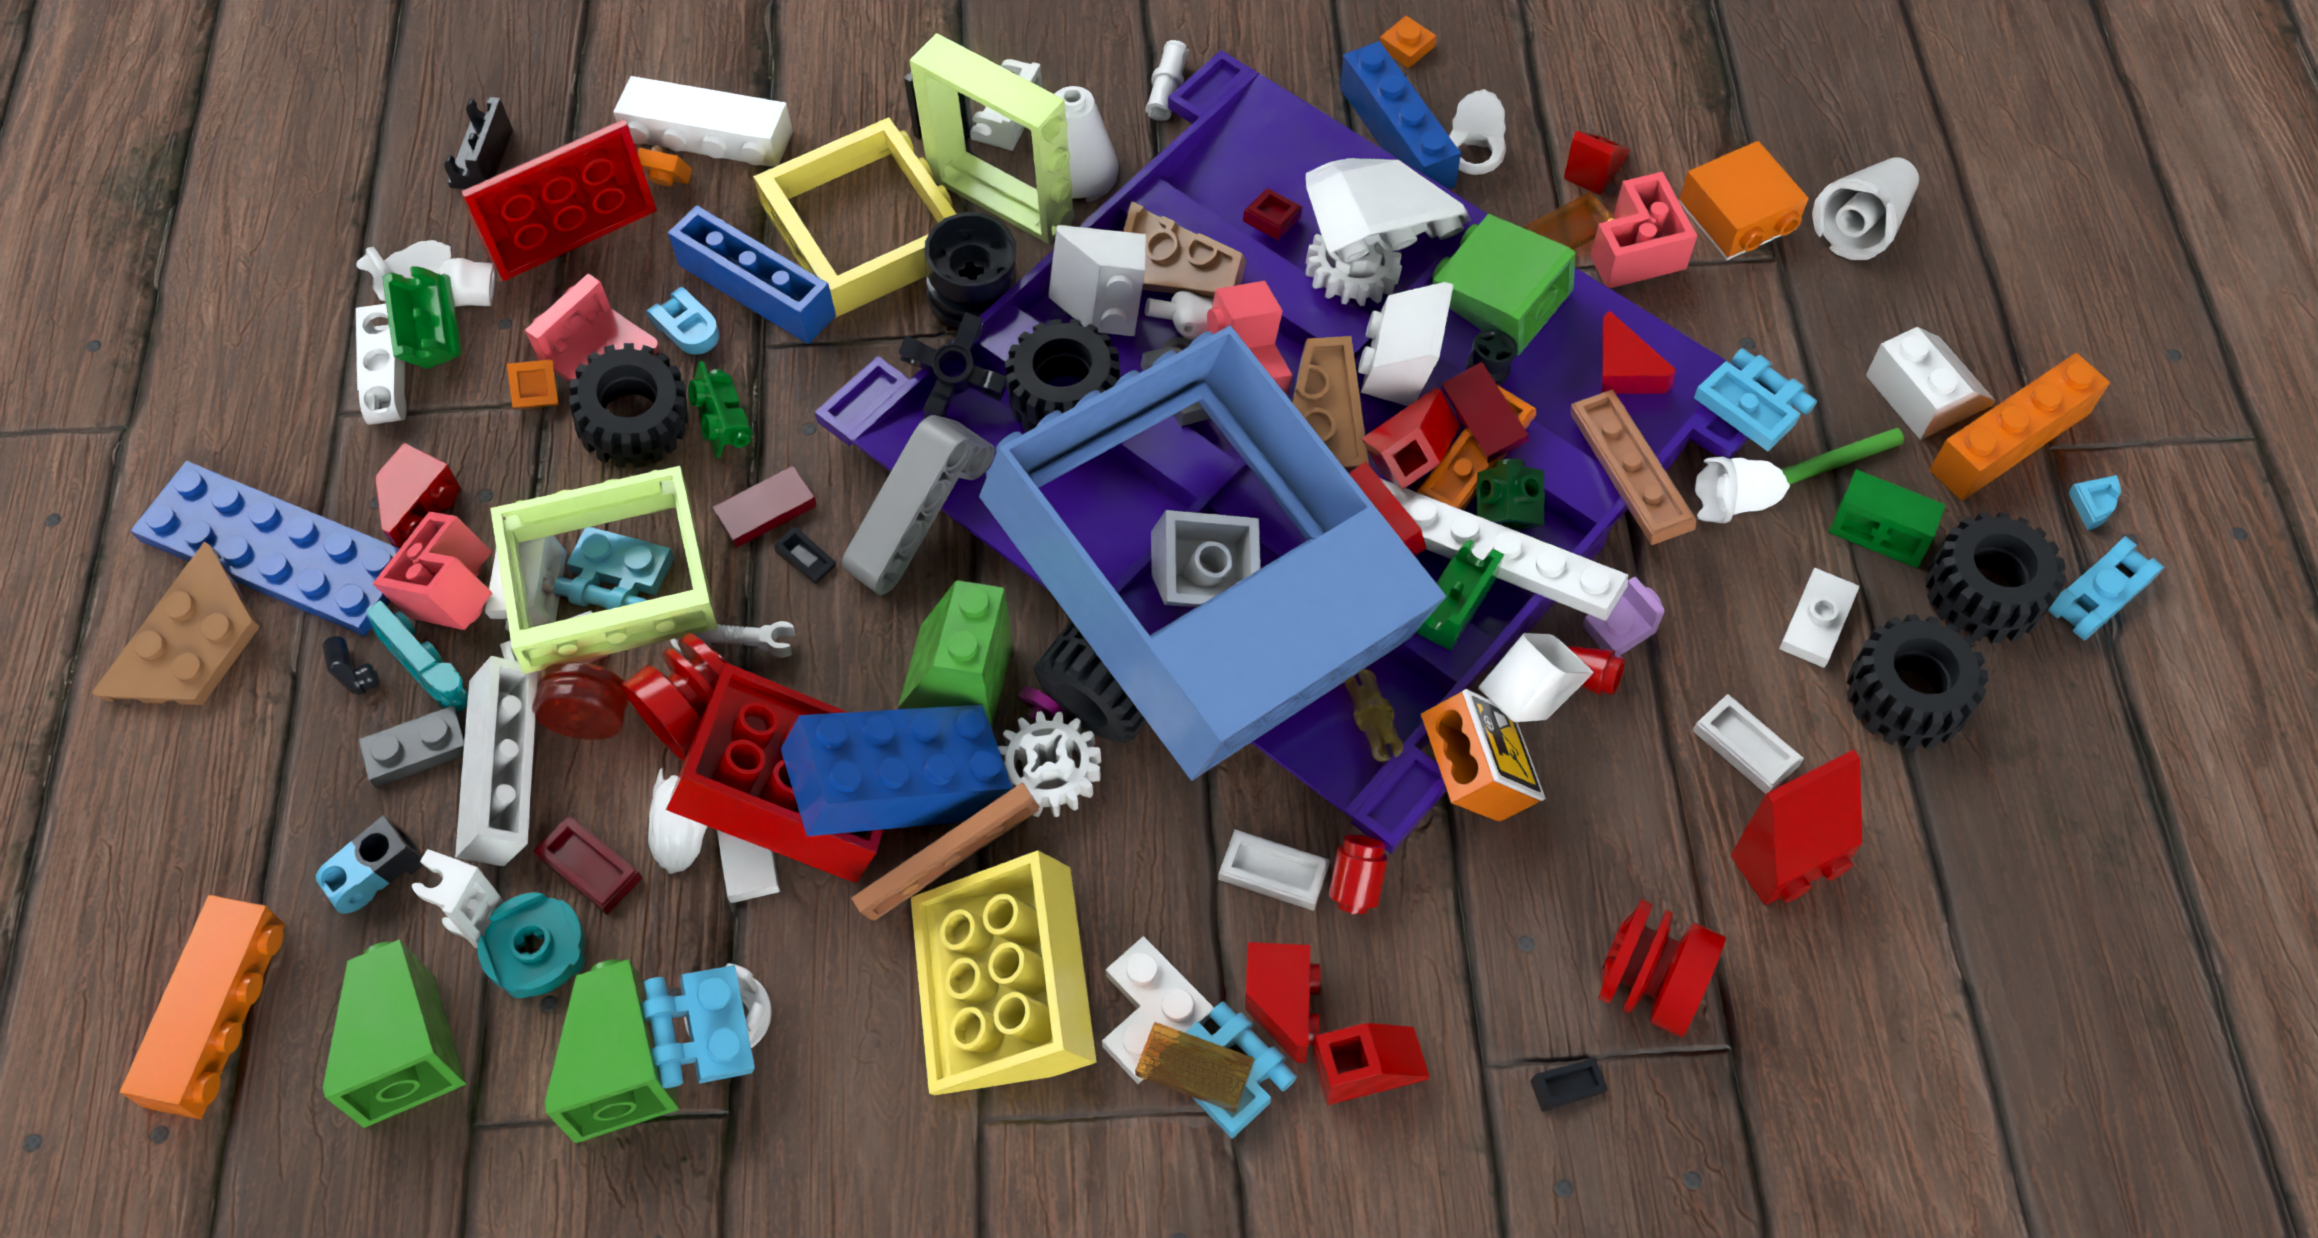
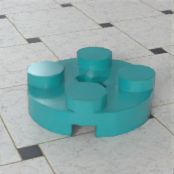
(550, 966)

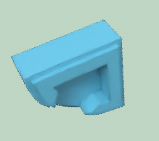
(2095, 500)

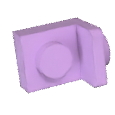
(1631, 620)

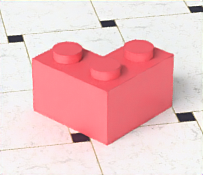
(1647, 235)
(1256, 319)
(437, 573)

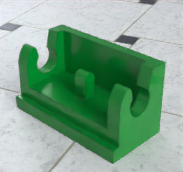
(421, 317)
(1887, 518)
(1466, 586)

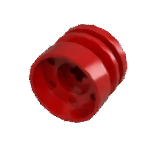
(677, 702)
(1661, 967)

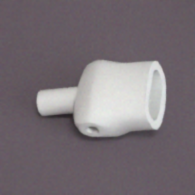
(470, 281)
(1185, 310)

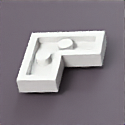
(1158, 995)

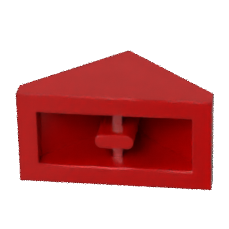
(1593, 161)
(1630, 363)

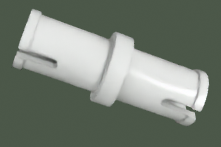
(1167, 79)

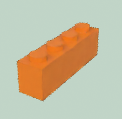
(2018, 426)
(204, 1008)

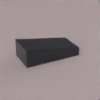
(804, 555)
(1568, 1084)

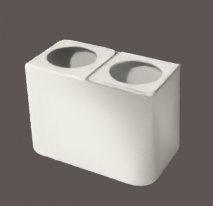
(1535, 678)

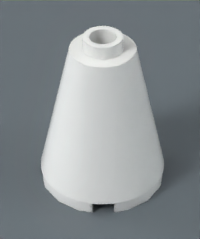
(1092, 155)
(1865, 208)

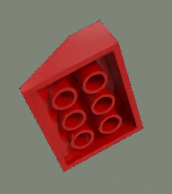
(560, 200)
(741, 783)

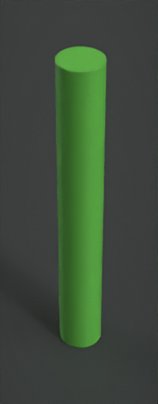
(1843, 455)

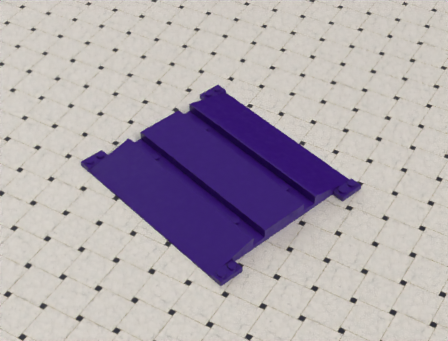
(1240, 142)

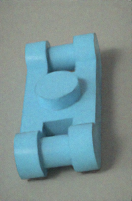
(2105, 589)

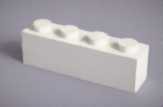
(705, 121)
(497, 763)

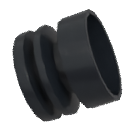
(968, 265)

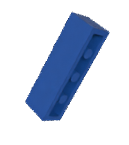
(1398, 114)
(752, 274)

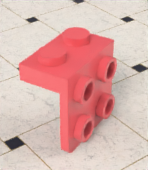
(582, 325)

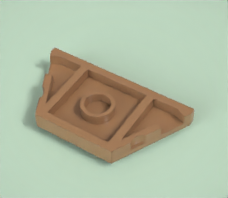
(185, 639)

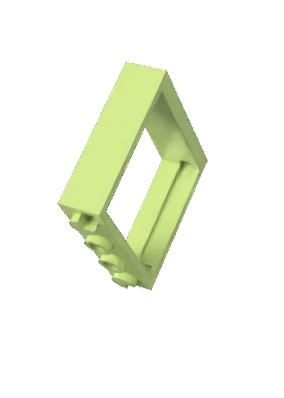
(948, 68)
(609, 629)

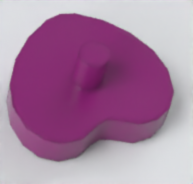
(1038, 702)

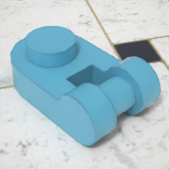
(693, 330)

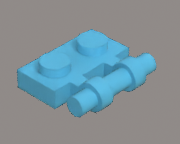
(1748, 405)
(614, 560)
(714, 1022)
(1267, 1064)

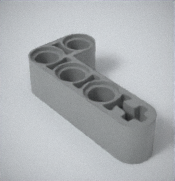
(912, 498)

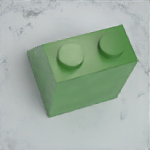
(1507, 278)
(961, 651)
(389, 1037)
(605, 1057)

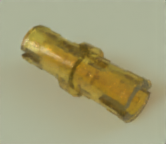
(1374, 715)

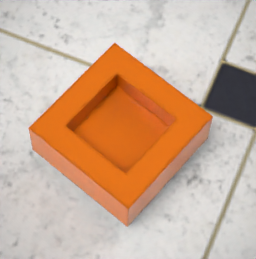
(1408, 41)
(664, 167)
(532, 384)

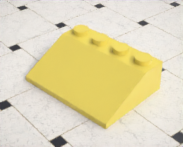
(1002, 977)

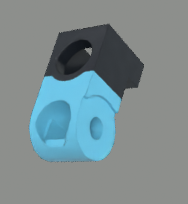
(368, 865)

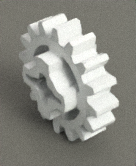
(1357, 279)
(1049, 743)

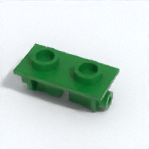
(712, 396)

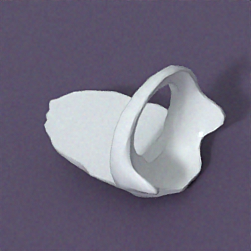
(1480, 123)
(421, 254)
(1738, 487)
(671, 837)

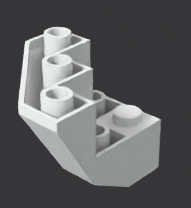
(1380, 203)

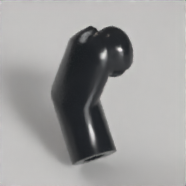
(341, 668)

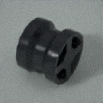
(1496, 352)

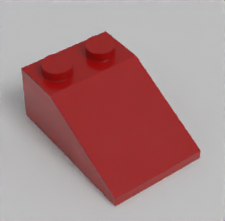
(1803, 831)

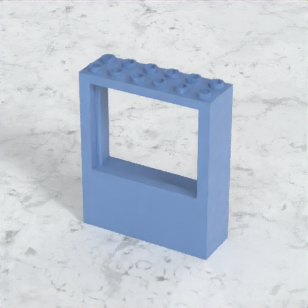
(1272, 637)

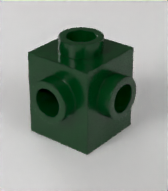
(1511, 495)

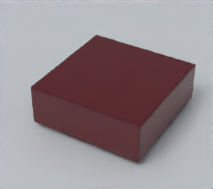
(1272, 213)

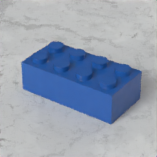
(893, 768)

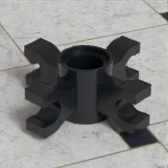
(922, 356)

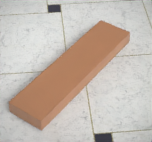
(1633, 467)
(946, 853)

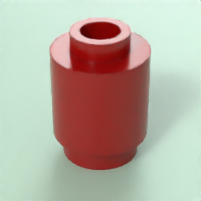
(1358, 874)

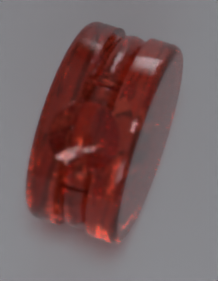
(580, 700)

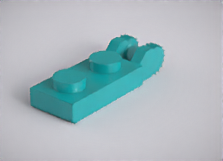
(420, 660)

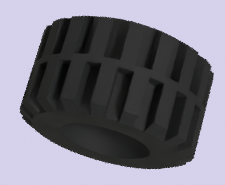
(1053, 353)
(621, 374)
(2013, 552)
(1931, 652)
(1086, 688)

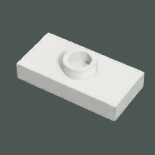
(1819, 617)

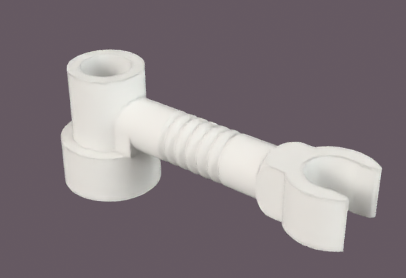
(748, 636)

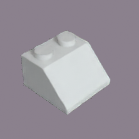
(1099, 277)
(1405, 343)
(1926, 382)
(1202, 555)

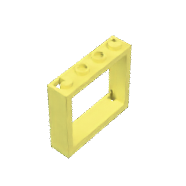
(828, 163)

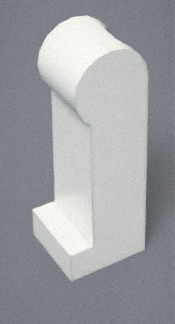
(378, 372)

